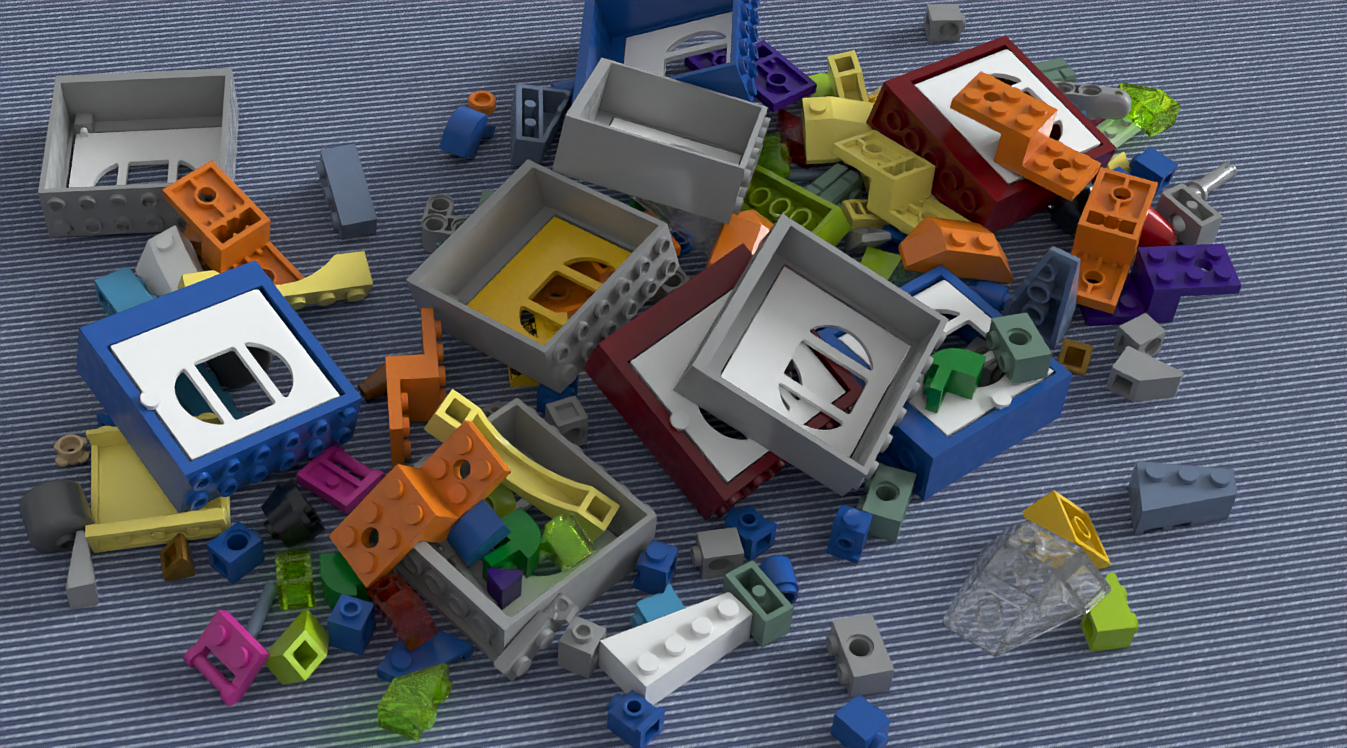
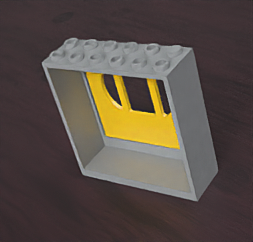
(517, 245)

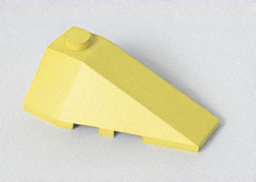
(830, 121)

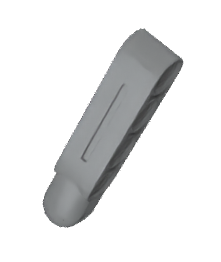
(1097, 100)

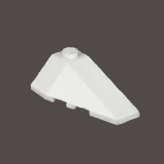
(166, 260)

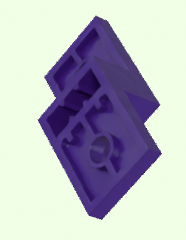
(777, 81)
(1163, 277)

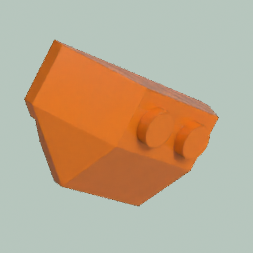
(745, 228)
(959, 246)

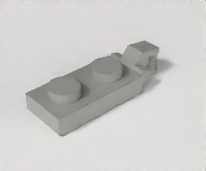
(535, 636)

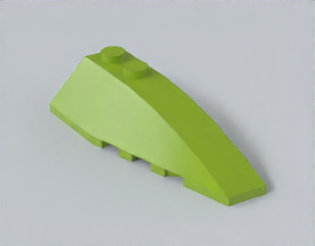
(775, 196)

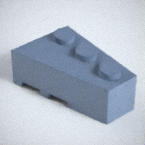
(535, 121)
(346, 192)
(1179, 494)

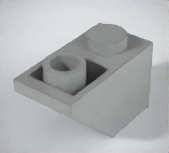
(1143, 377)

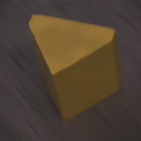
(1075, 356)
(177, 559)

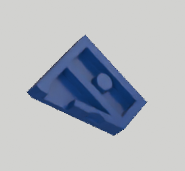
(438, 649)

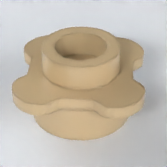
(71, 450)

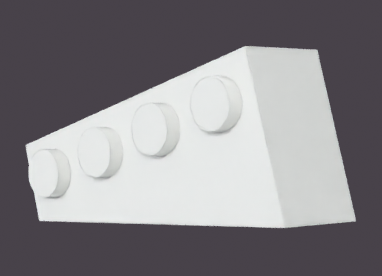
(674, 648)

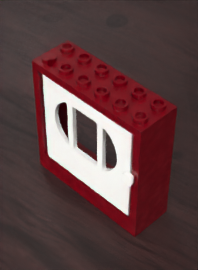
(919, 117)
(664, 365)

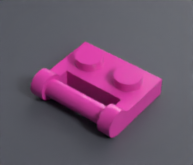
(336, 484)
(235, 649)

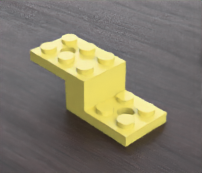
(898, 180)

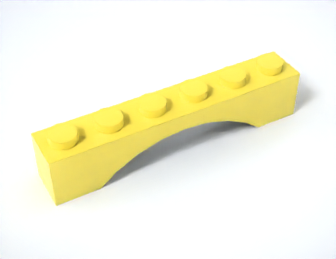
(848, 83)
(340, 279)
(529, 480)

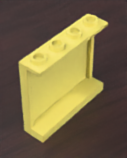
(131, 505)

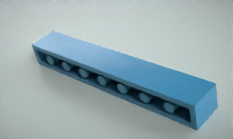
(123, 291)

